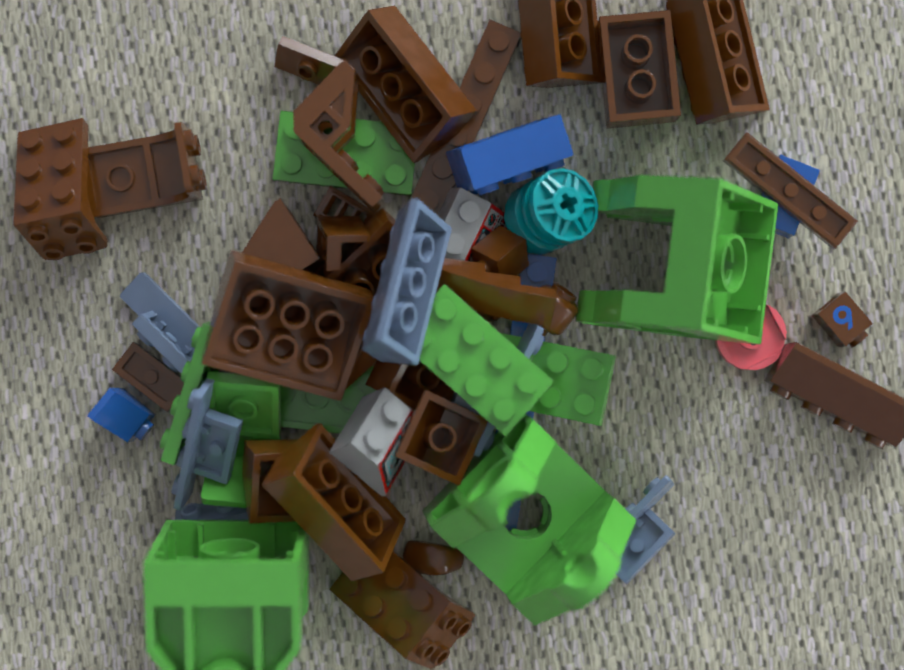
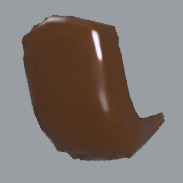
(432, 557)

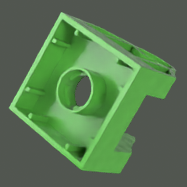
(714, 261)
(541, 568)
(226, 594)

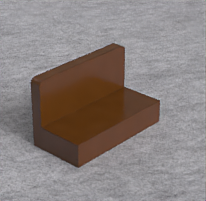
(333, 232)

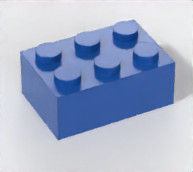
(510, 155)

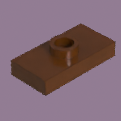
(304, 60)

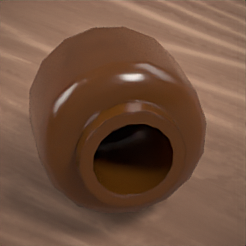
(564, 310)

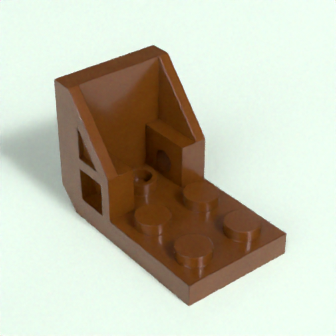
(335, 107)

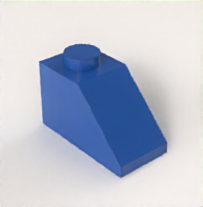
(123, 415)

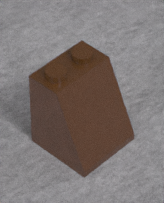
(283, 240)

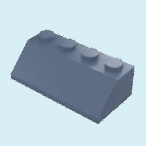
(407, 285)

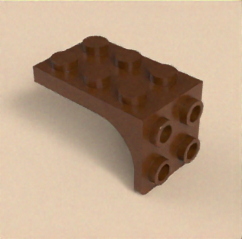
(145, 173)
(53, 192)
(406, 611)

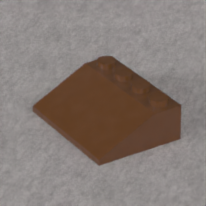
(286, 326)

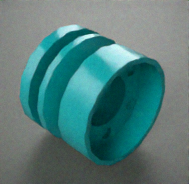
(552, 210)

